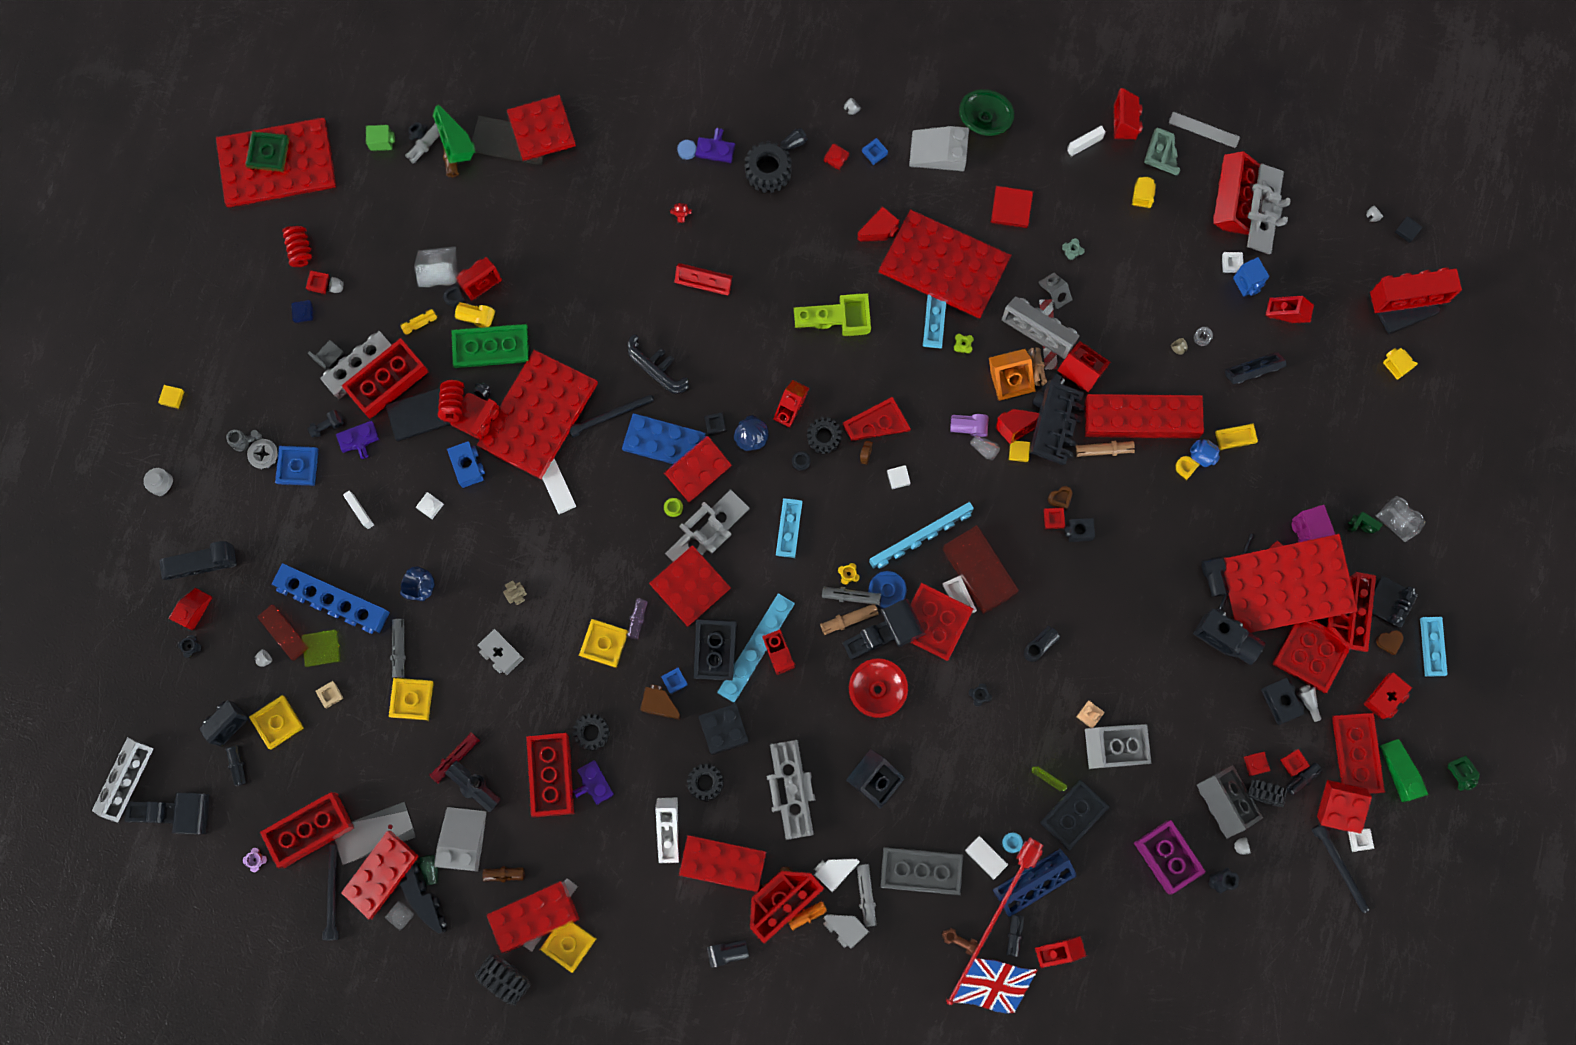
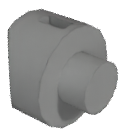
(158, 481)

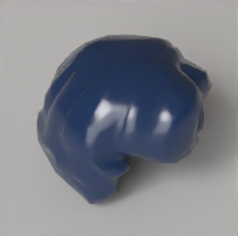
(751, 433)
(417, 584)

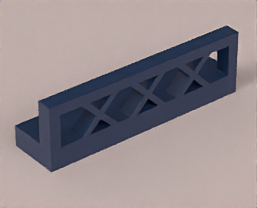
(1033, 879)

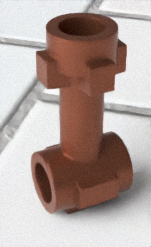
(950, 936)

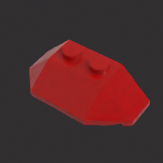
(1355, 627)
(781, 901)

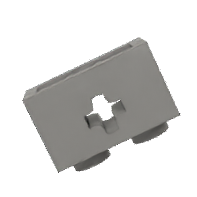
(510, 656)

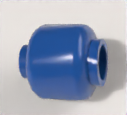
(1205, 452)

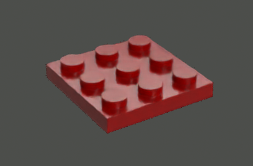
(541, 127)
(689, 585)
(940, 619)
(1312, 654)

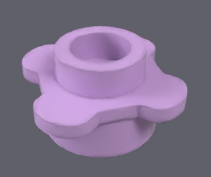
(248, 860)

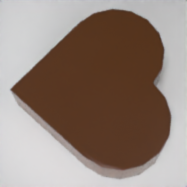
(865, 452)
(1061, 497)
(1390, 641)

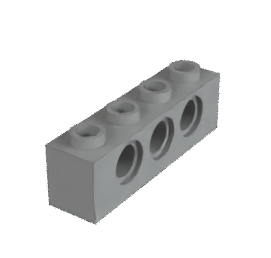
(346, 364)
(122, 780)

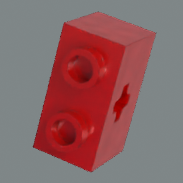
(1378, 700)

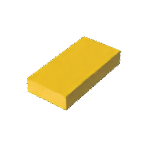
(1236, 436)

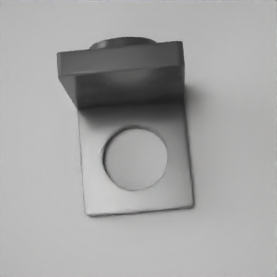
(1055, 286)
(327, 355)

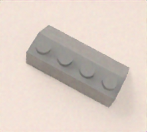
(1040, 327)

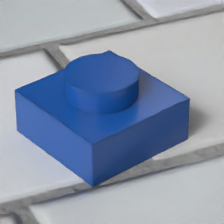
(875, 151)
(674, 680)

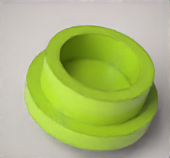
(673, 507)

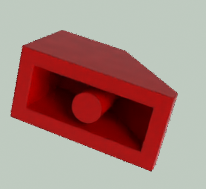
(879, 227)
(1290, 309)
(1016, 424)
(191, 608)
(1060, 952)

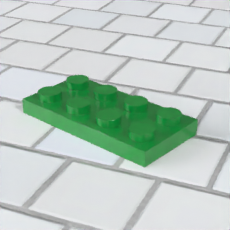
(490, 346)

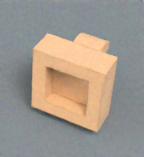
(1090, 714)

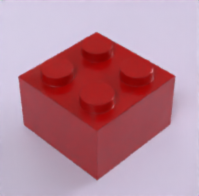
(1344, 806)

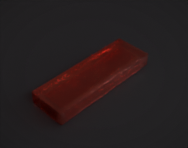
(282, 632)

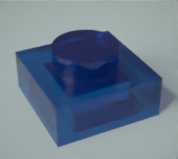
(302, 311)

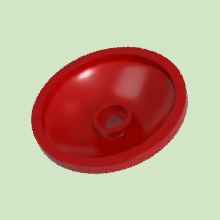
(886, 676)

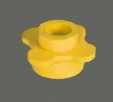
(844, 570)

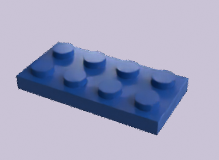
(659, 439)

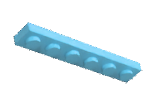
(915, 539)
(755, 648)

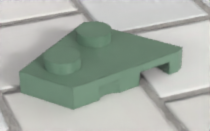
(1162, 152)

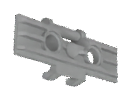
(1268, 190)
(714, 532)
(797, 789)

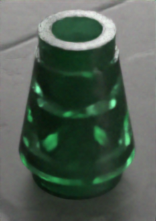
(428, 869)

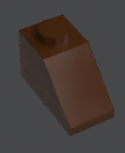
(657, 702)

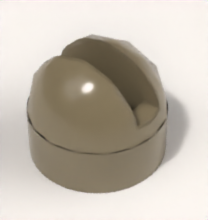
(1179, 346)

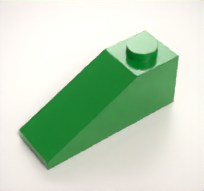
(454, 138)
(1403, 771)

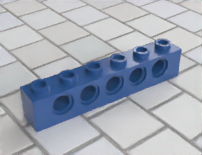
(287, 576)

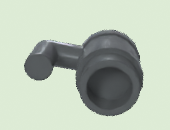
(240, 441)

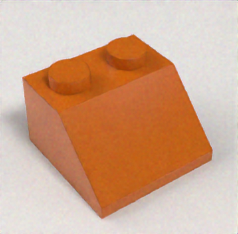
(1012, 374)

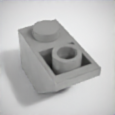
(847, 927)

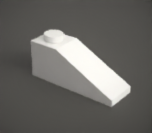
(667, 830)

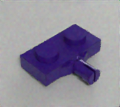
(715, 148)
(358, 438)
(593, 783)

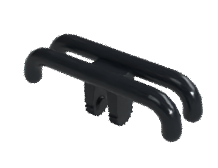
(656, 372)

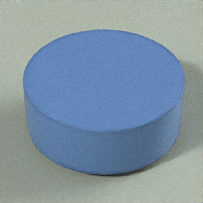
(687, 149)

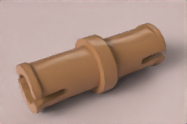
(1038, 366)

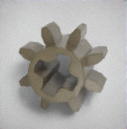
(514, 592)

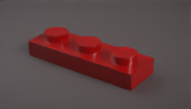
(703, 279)

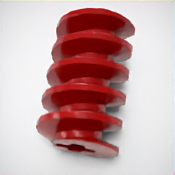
(297, 246)
(450, 400)

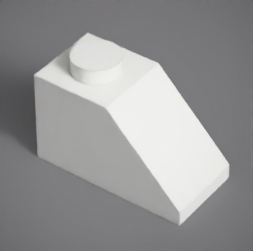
(834, 871)

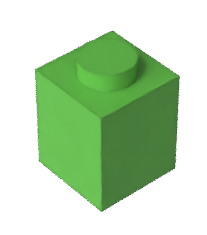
(379, 137)

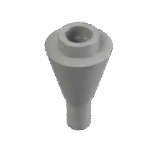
(1308, 697)

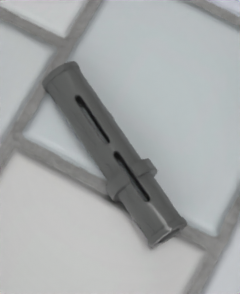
(851, 595)
(398, 648)

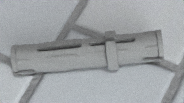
(423, 144)
(867, 904)

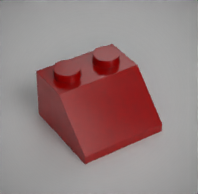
(1127, 115)
(478, 278)
(1083, 366)

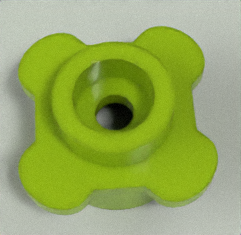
(963, 348)

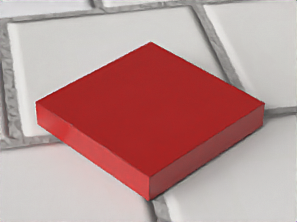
(1011, 207)

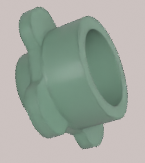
(1069, 252)

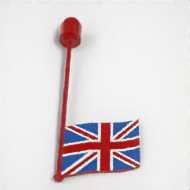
(991, 981)

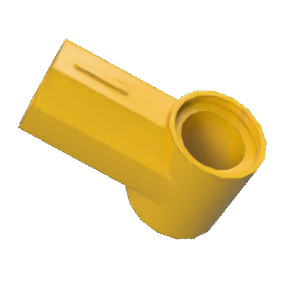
(480, 316)

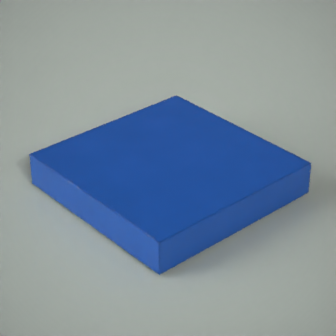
(296, 465)

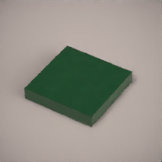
(267, 151)

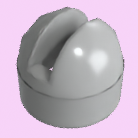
(852, 105)
(1375, 213)
(335, 285)
(263, 658)
(1242, 846)

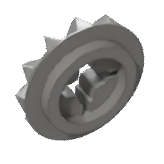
(258, 447)

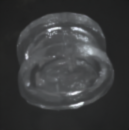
(1205, 330)

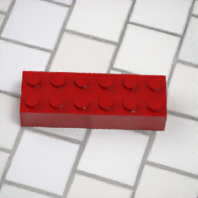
(1144, 416)

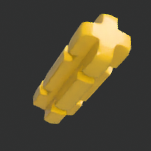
(419, 321)

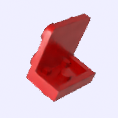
(476, 416)

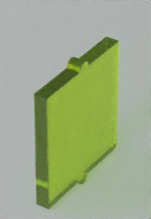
(321, 648)
(1049, 778)

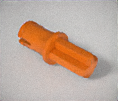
(807, 915)

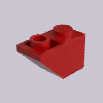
(791, 403)
(778, 652)

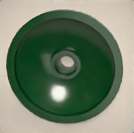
(986, 112)

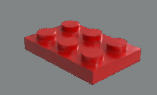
(697, 469)

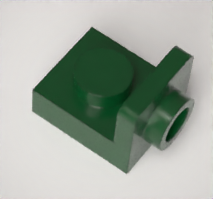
(1366, 522)
(1464, 773)

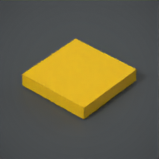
(603, 643)
(411, 699)
(276, 722)
(568, 945)

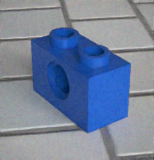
(1251, 277)
(471, 474)

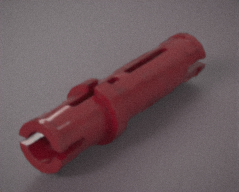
(460, 751)

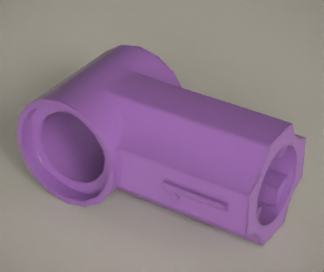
(975, 424)

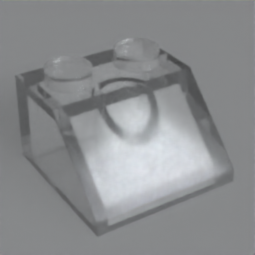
(436, 267)
(1401, 518)

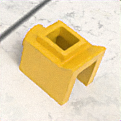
(1144, 192)
(1399, 362)

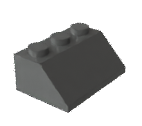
(1229, 801)

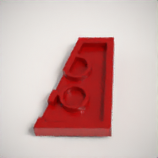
(877, 421)

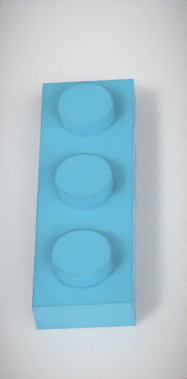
(934, 323)
(789, 528)
(1433, 646)

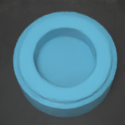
(1012, 842)

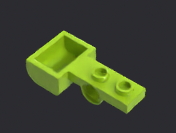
(850, 313)

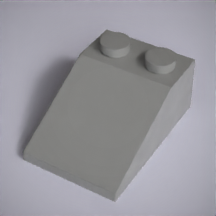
(940, 148)
(1117, 746)
(461, 839)

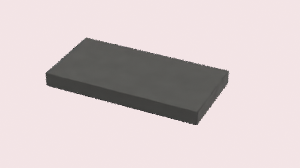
(921, 871)

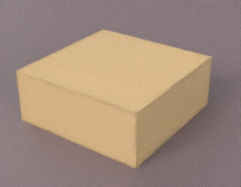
(329, 694)

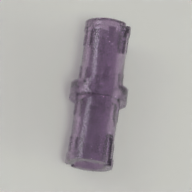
(637, 619)

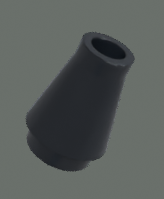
(794, 139)

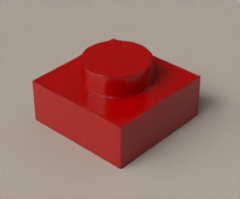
(836, 156)
(317, 282)
(1054, 518)
(1294, 762)
(1256, 763)

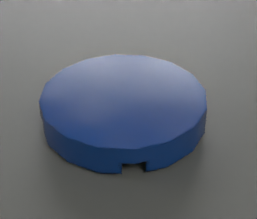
(890, 586)

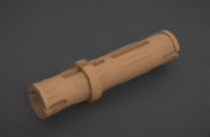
(1105, 448)
(841, 622)

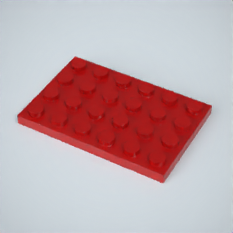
(305, 170)
(945, 263)
(538, 414)
(1290, 584)

